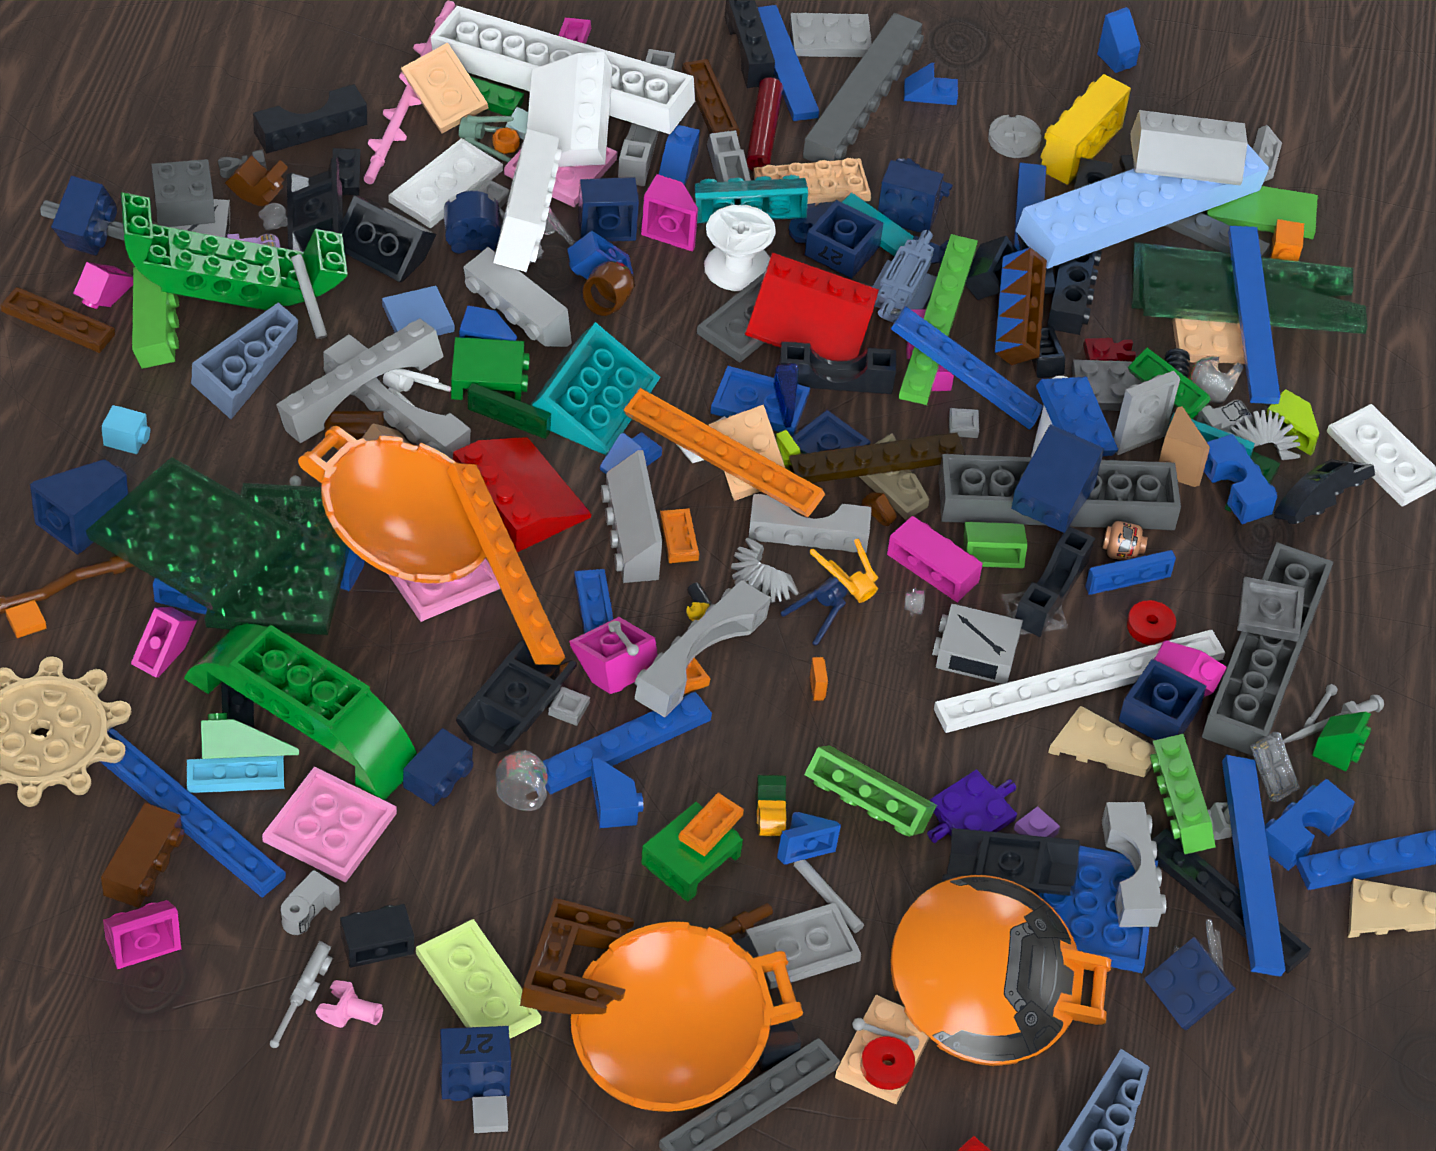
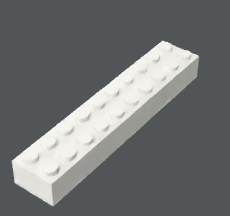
(510, 52)

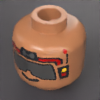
(1124, 541)

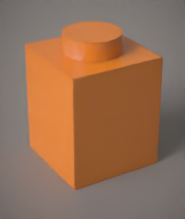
(1287, 240)

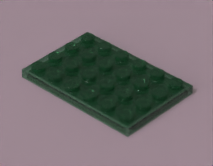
(193, 534)
(302, 582)

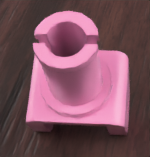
(348, 1007)

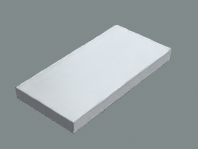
(454, 171)
(1396, 461)

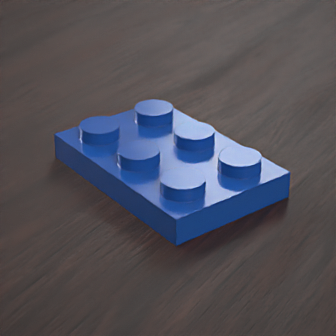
(745, 390)
(1076, 410)

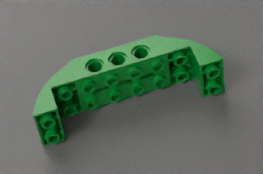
(226, 267)
(311, 698)

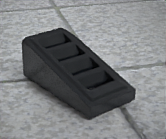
(1051, 357)

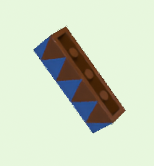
(1020, 306)

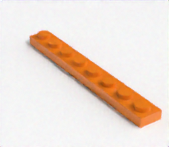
(724, 452)
(506, 564)

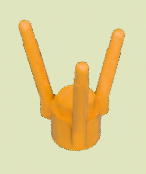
(859, 584)

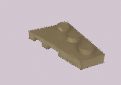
(900, 488)

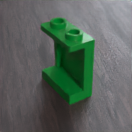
(489, 365)
(681, 865)

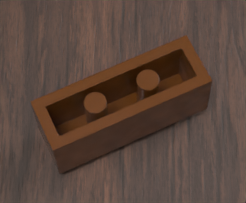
(142, 855)

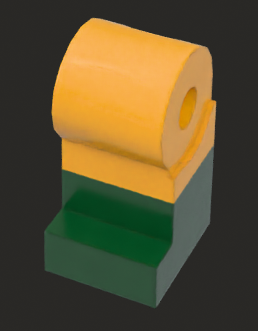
(771, 804)

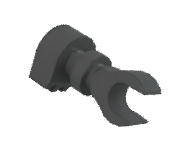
(228, 165)

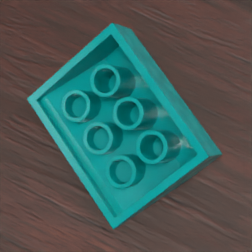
(777, 197)
(593, 389)

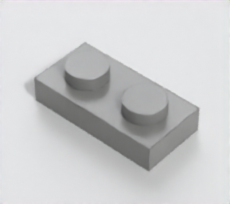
(1267, 148)

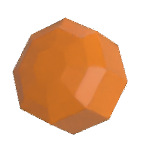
(506, 140)

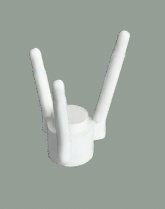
(402, 380)

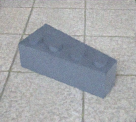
(244, 359)
(1111, 1110)

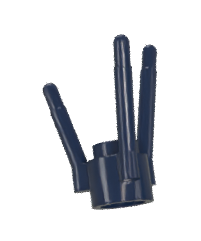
(828, 594)

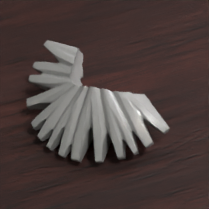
(1268, 431)
(761, 575)

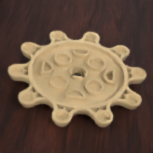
(75, 725)

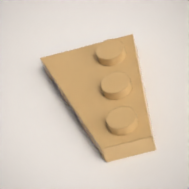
(1102, 741)
(1389, 907)

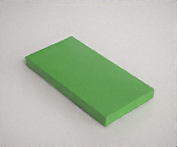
(1266, 206)

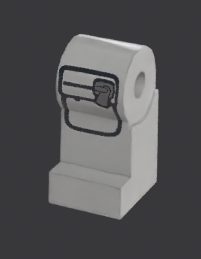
(1225, 416)
(307, 901)

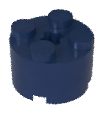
(472, 222)

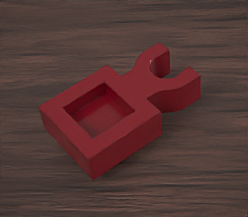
(1105, 350)

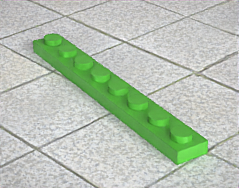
(941, 314)

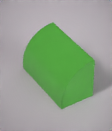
(996, 543)

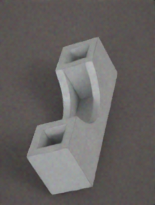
(779, 524)
(1128, 832)

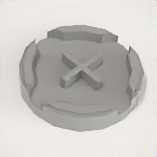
(1014, 136)

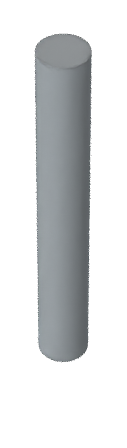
(309, 297)
(828, 894)

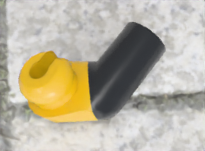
(700, 603)

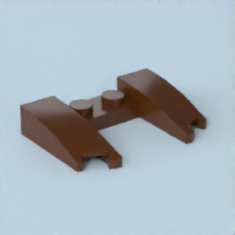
(547, 983)

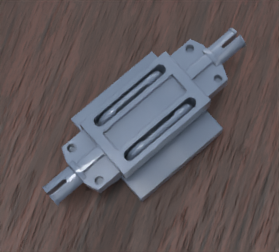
(906, 279)

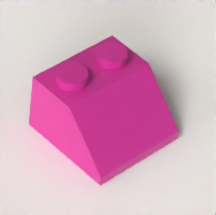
(669, 213)
(607, 658)
(143, 933)

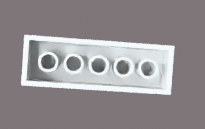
(528, 201)

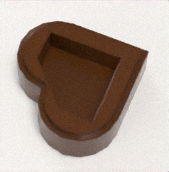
(880, 509)

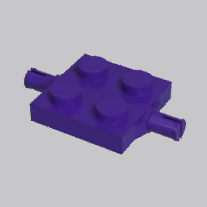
(972, 806)

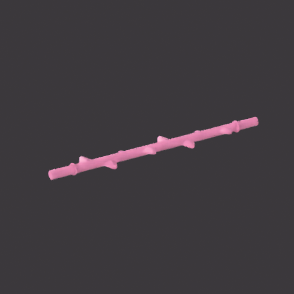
(396, 115)

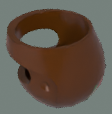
(613, 282)

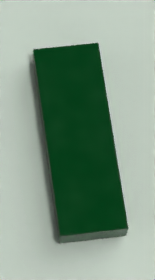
(509, 411)

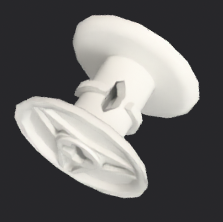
(739, 242)

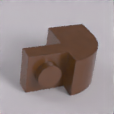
(255, 183)

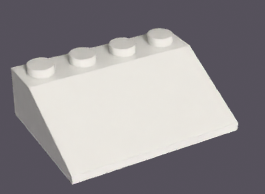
(573, 103)

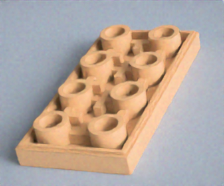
(825, 179)

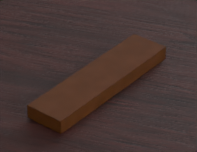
(710, 97)
(58, 319)

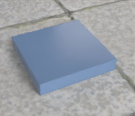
(417, 304)

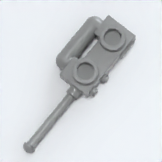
(306, 986)

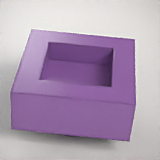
(1037, 824)

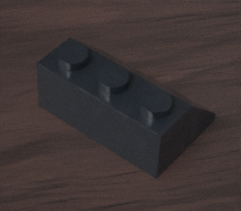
(384, 239)

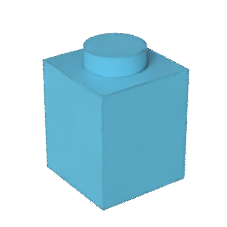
(125, 429)

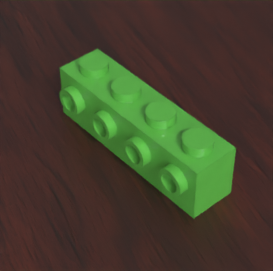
(153, 323)
(870, 790)
(1183, 794)

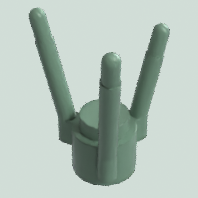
(474, 128)

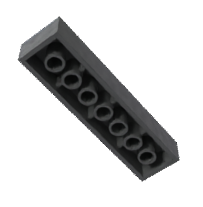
(1125, 491)
(1264, 664)

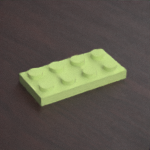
(476, 980)

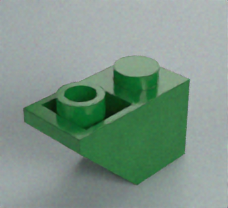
(1341, 739)

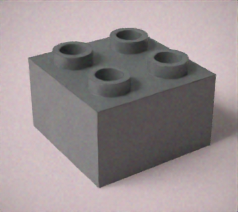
(183, 193)

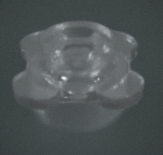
(273, 216)

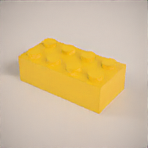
(1085, 128)

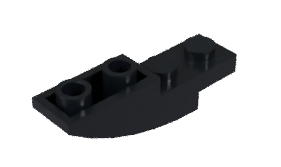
(1319, 489)

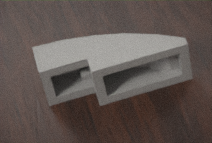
(727, 156)

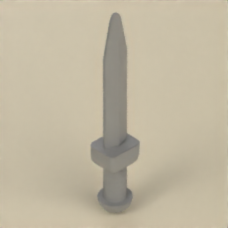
(1374, 703)

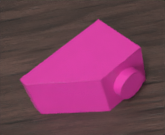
(102, 284)
(163, 640)
(1192, 664)

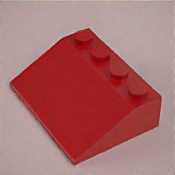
(812, 308)
(524, 489)

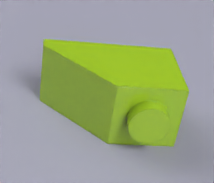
(1300, 415)

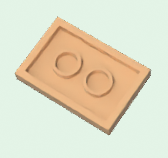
(444, 87)
(1209, 339)
(755, 432)
(889, 1017)

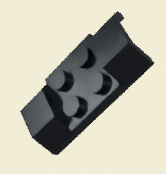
(313, 205)
(512, 699)
(1031, 861)

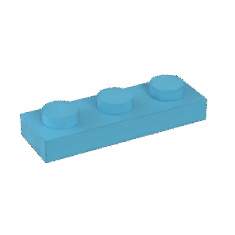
(235, 774)

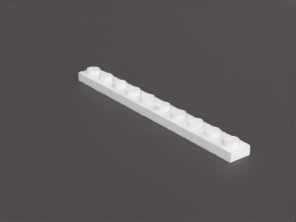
(1060, 685)

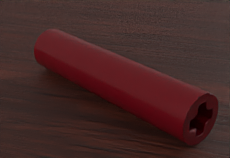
(764, 123)

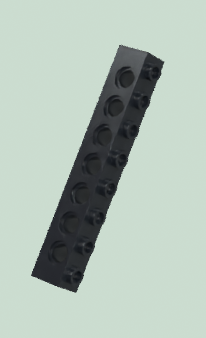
(1075, 276)

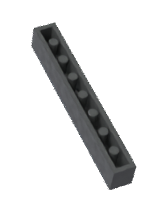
(863, 90)

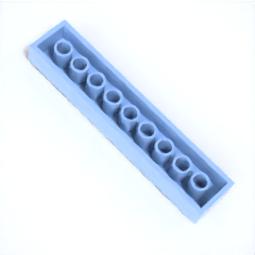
(1124, 208)

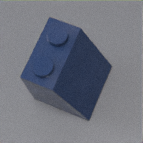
(1058, 479)
(76, 499)

